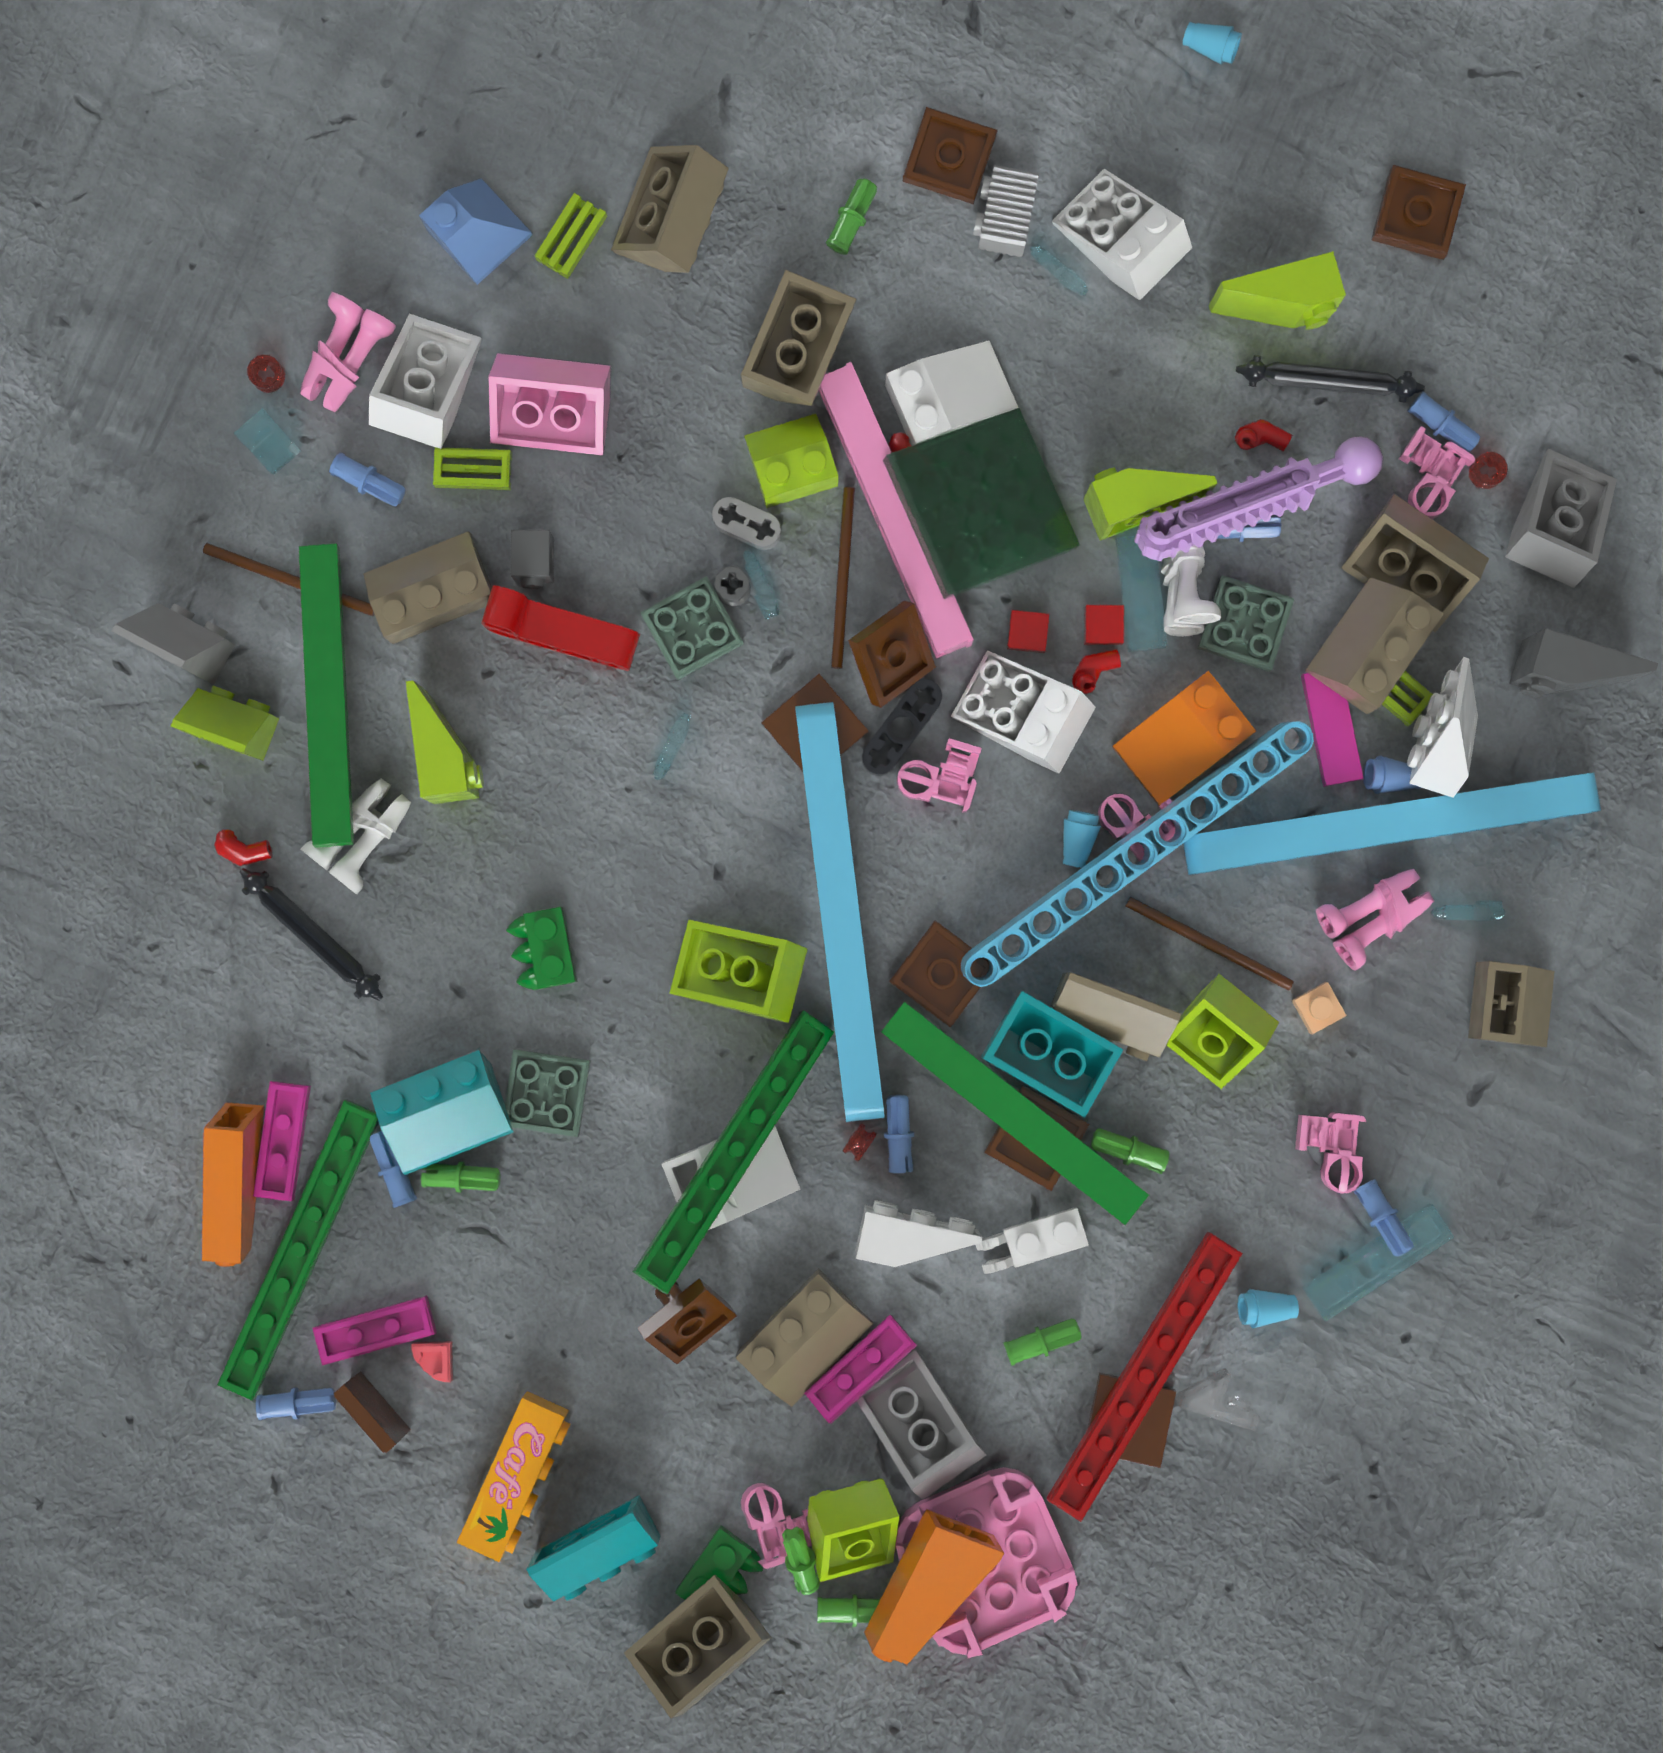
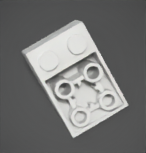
(1124, 233)
(1024, 711)
(1446, 735)
(764, 1181)
(904, 1238)

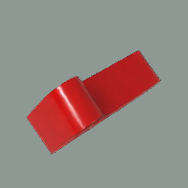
(559, 630)

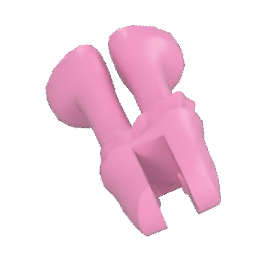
(327, 361)
(1394, 915)

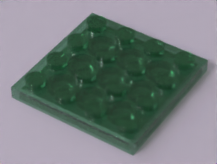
(981, 503)

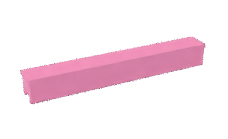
(865, 450)

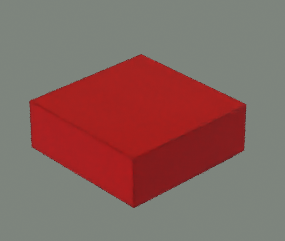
(1104, 625)
(1028, 631)

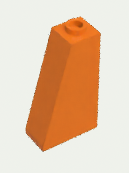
(229, 1179)
(929, 1585)

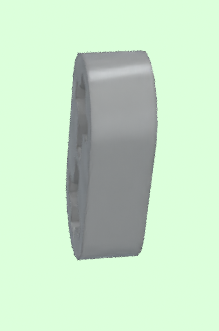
(742, 531)

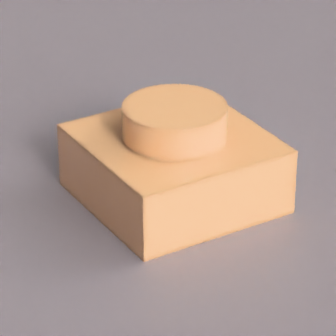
(1319, 1008)

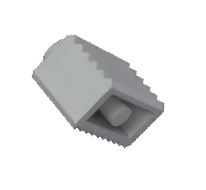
(1007, 211)

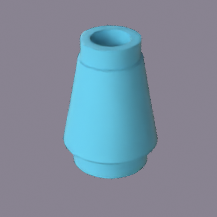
(1213, 41)
(1079, 837)
(1265, 1308)

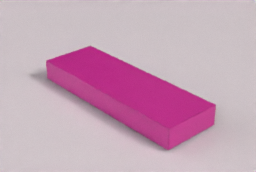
(1332, 733)
(281, 1141)
(374, 1330)
(860, 1369)

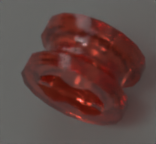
(271, 383)
(1493, 460)
(859, 1142)

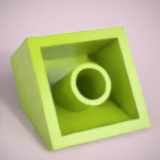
(792, 460)
(227, 722)
(1222, 1031)
(852, 1528)

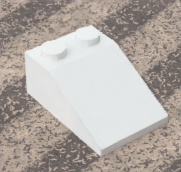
(423, 381)
(949, 391)

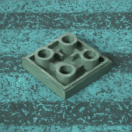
(1248, 625)
(692, 628)
(546, 1092)

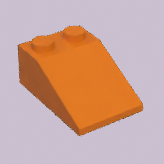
(1184, 738)

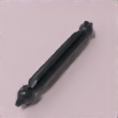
(1330, 378)
(311, 934)

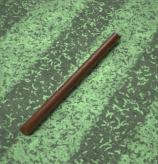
(277, 575)
(843, 577)
(1209, 943)

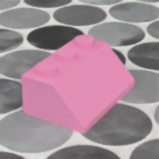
(549, 404)

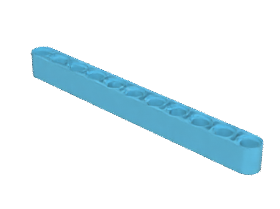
(1392, 823)
(1155, 849)
(839, 912)

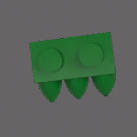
(546, 949)
(722, 1558)

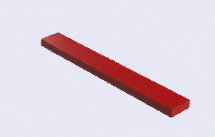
(1144, 1376)

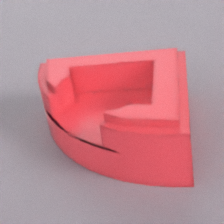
(434, 1359)

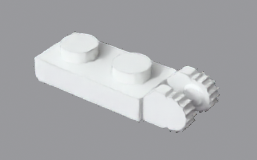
(1036, 1240)

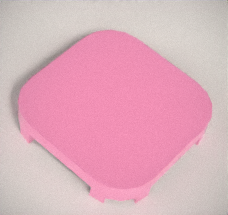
(1029, 1582)

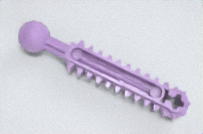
(1257, 498)

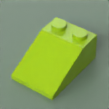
(1284, 295)
(1124, 497)
(442, 761)
(739, 970)

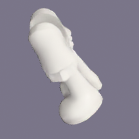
(1184, 609)
(376, 829)

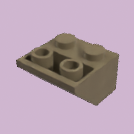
(1511, 1003)

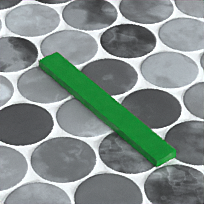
(326, 696)
(1015, 1113)
(733, 1152)
(299, 1250)

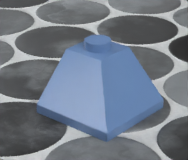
(475, 228)

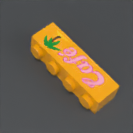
(513, 1476)

